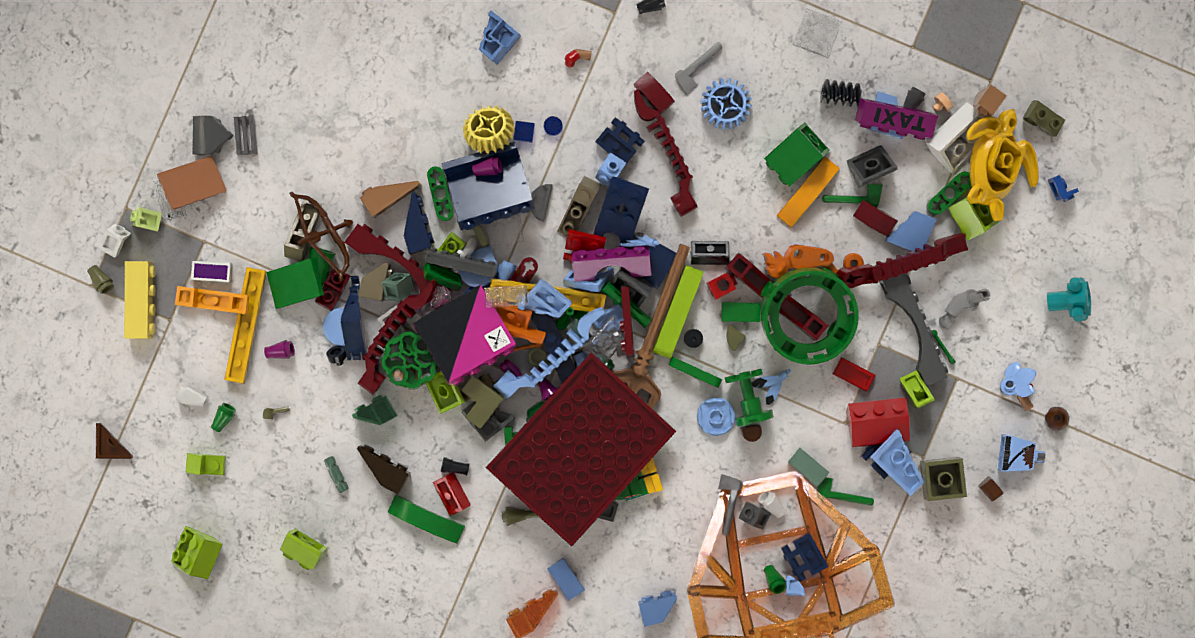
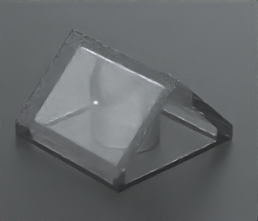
(604, 340)

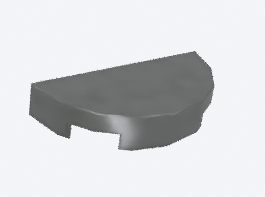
(541, 199)

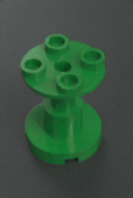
(750, 405)

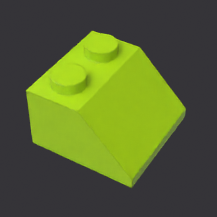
(972, 218)
(303, 549)

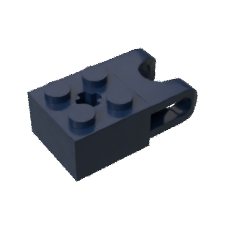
(621, 209)

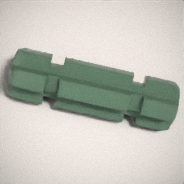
(336, 474)

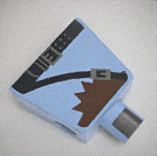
(1018, 454)

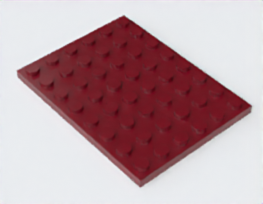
(580, 449)

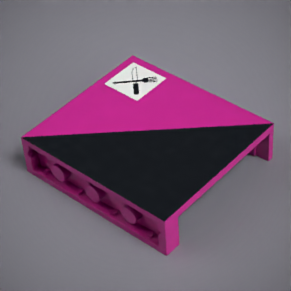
(465, 336)

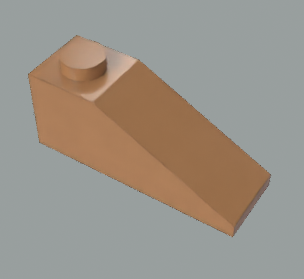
(988, 101)
(383, 197)

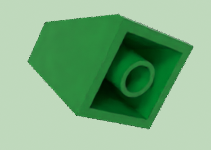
(796, 154)

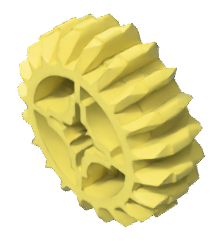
(488, 129)

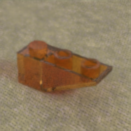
(526, 619)

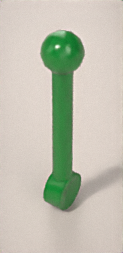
(950, 358)

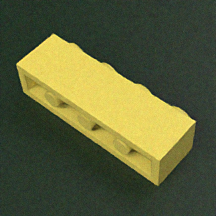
(139, 300)

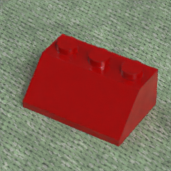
(876, 420)

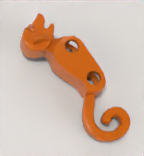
(807, 257)

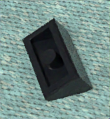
(710, 252)

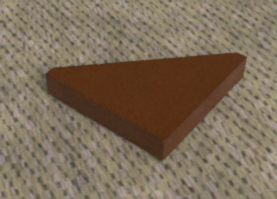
(108, 446)

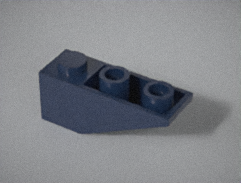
(416, 231)

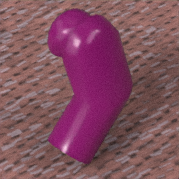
(508, 365)

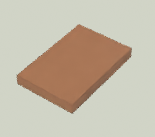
(191, 183)

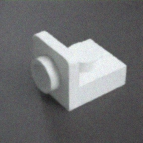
(113, 240)

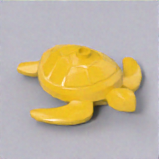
(997, 161)

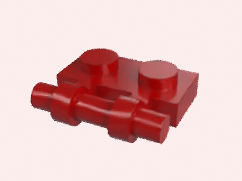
(582, 241)

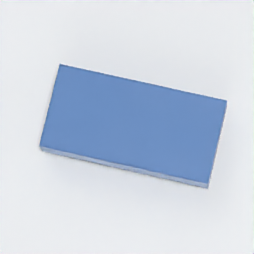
(565, 579)

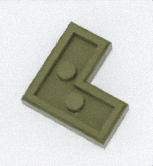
(486, 401)

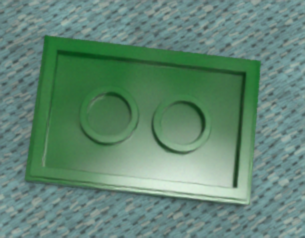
(295, 283)

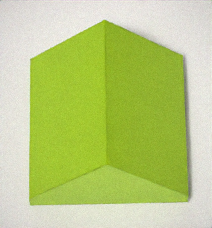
(445, 396)

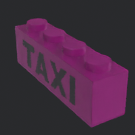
(896, 118)

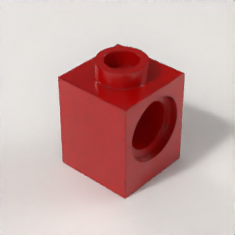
(713, 285)

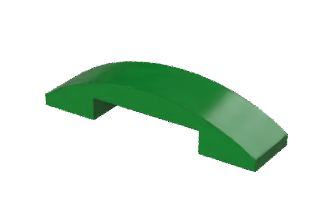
(425, 519)

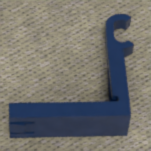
(352, 324)

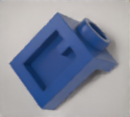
(1059, 190)

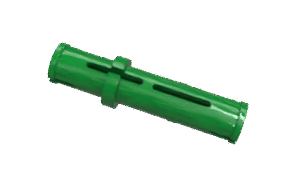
(612, 292)

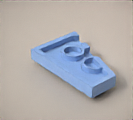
(897, 463)

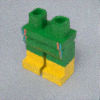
(643, 485)

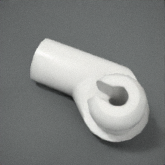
(470, 247)

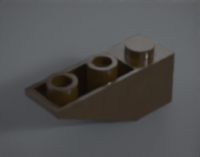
(387, 473)

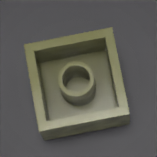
(943, 478)

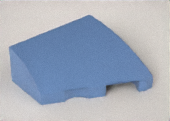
(497, 38)
(913, 232)

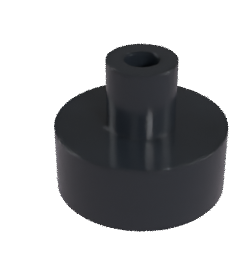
(689, 341)
(336, 355)

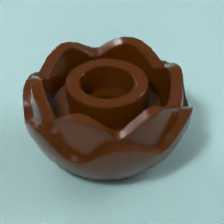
(1051, 420)

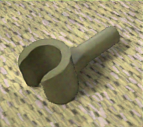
(268, 412)

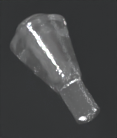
(440, 296)

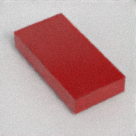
(854, 374)

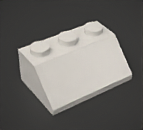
(950, 140)

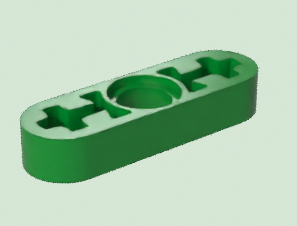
(442, 178)
(943, 206)
(695, 372)

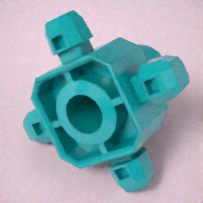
(1076, 299)

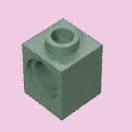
(397, 286)

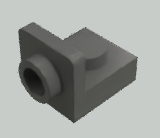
(754, 515)

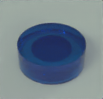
(553, 126)

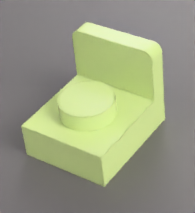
(145, 218)

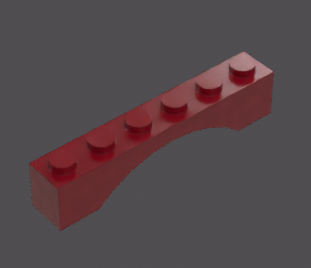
(365, 242)
(790, 308)

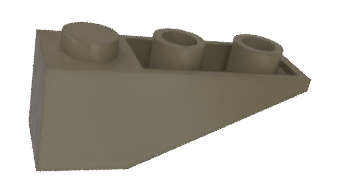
(579, 205)

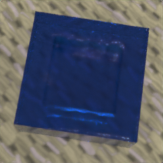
(524, 131)

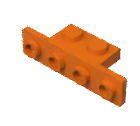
(517, 323)

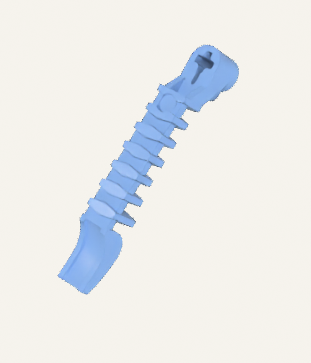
(508, 383)

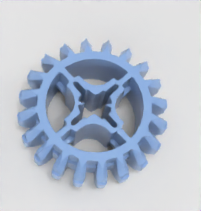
(734, 107)

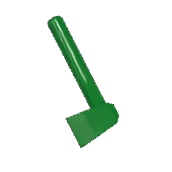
(873, 196)
(824, 490)

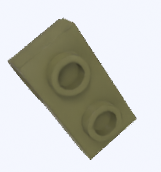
(1043, 117)

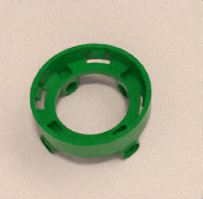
(840, 331)

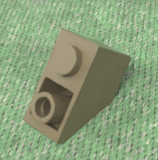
(371, 283)

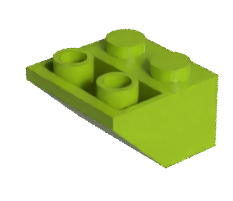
(196, 553)

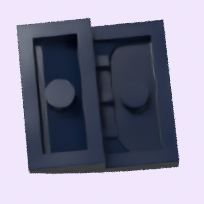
(661, 260)

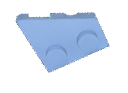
(595, 285)
(546, 300)

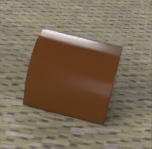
(751, 433)
(990, 488)

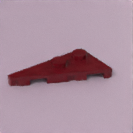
(626, 324)

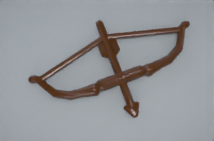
(314, 236)

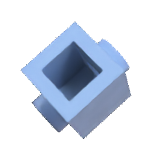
(611, 167)

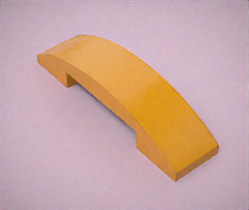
(808, 192)
(212, 300)

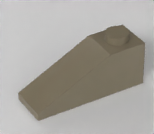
(291, 247)

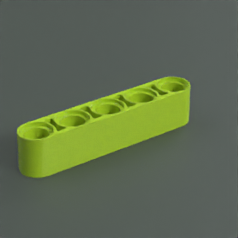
(678, 311)

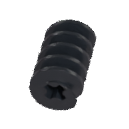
(841, 92)

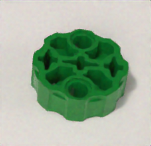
(390, 367)

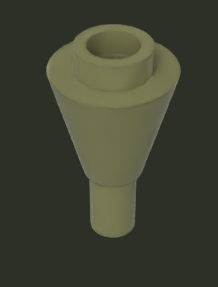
(514, 515)

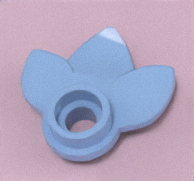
(1020, 378)

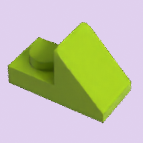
(916, 389)
(205, 464)

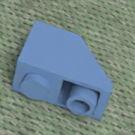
(656, 608)

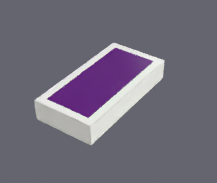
(211, 271)

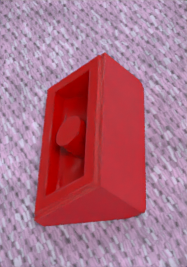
(451, 493)

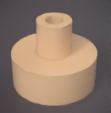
(942, 102)

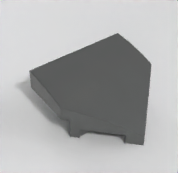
(208, 135)

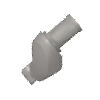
(963, 300)

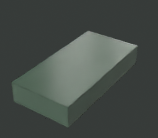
(808, 467)

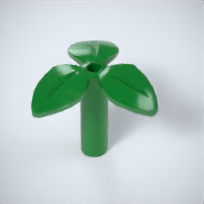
(564, 320)

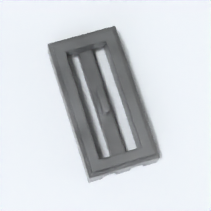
(245, 139)

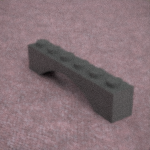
(929, 363)

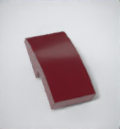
(654, 92)
(875, 218)
(332, 290)

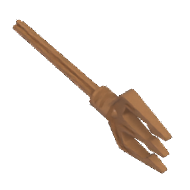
(637, 375)

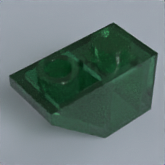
(377, 413)

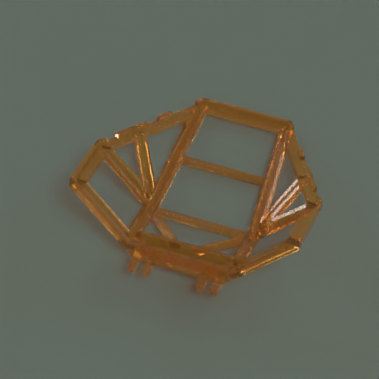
(804, 626)

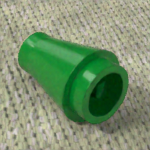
(223, 416)
(775, 581)

